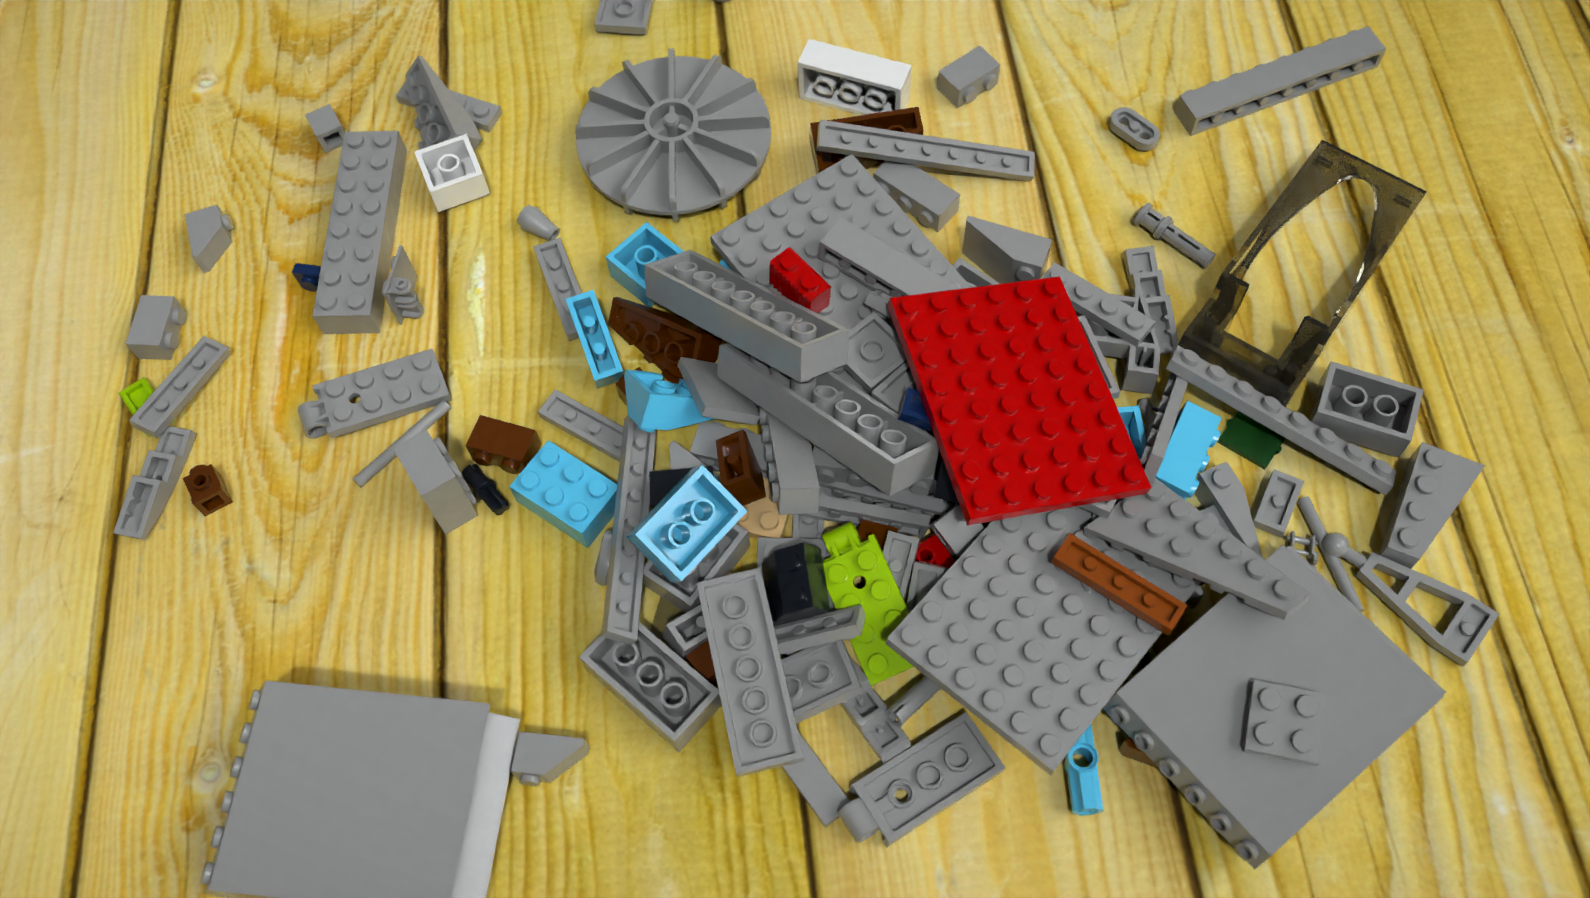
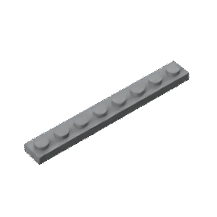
(925, 150)
(1282, 420)
(626, 560)

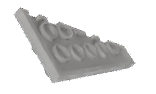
(1193, 546)

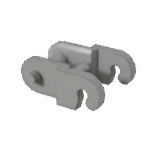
(1311, 555)

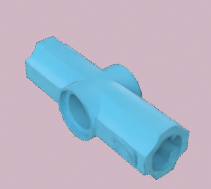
(1084, 782)

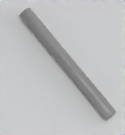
(389, 454)
(1333, 562)

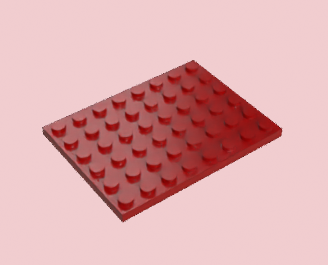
(1016, 399)

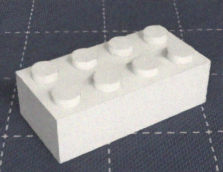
(852, 79)

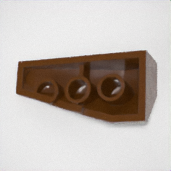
(662, 336)

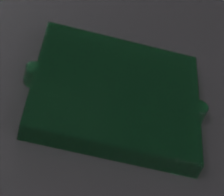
(1251, 440)

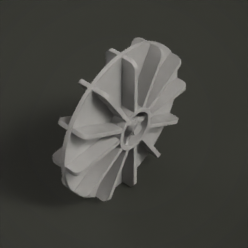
(673, 135)

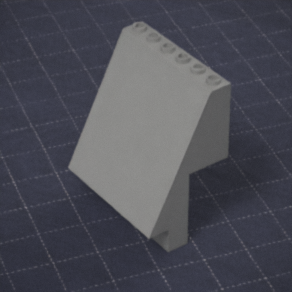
(1195, 700)
(362, 796)

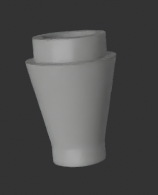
(537, 223)

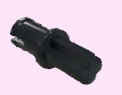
(485, 489)

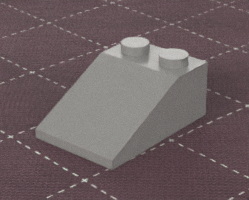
(1004, 251)

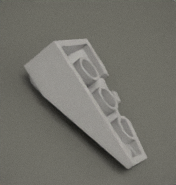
(438, 111)

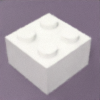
(452, 172)

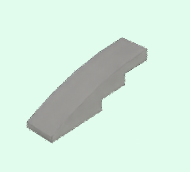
(1143, 271)
(156, 483)
(870, 718)

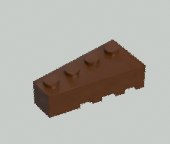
(901, 120)

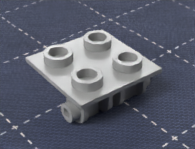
(400, 288)

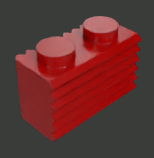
(799, 281)

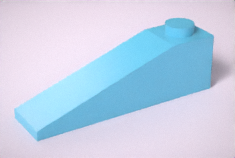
(659, 403)

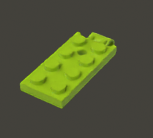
(879, 598)

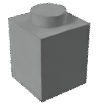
(326, 128)

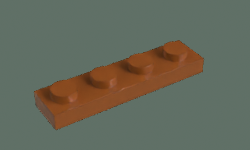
(1119, 584)

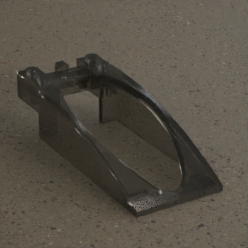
(1283, 377)

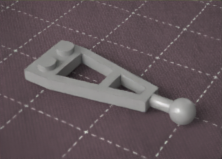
(1463, 631)

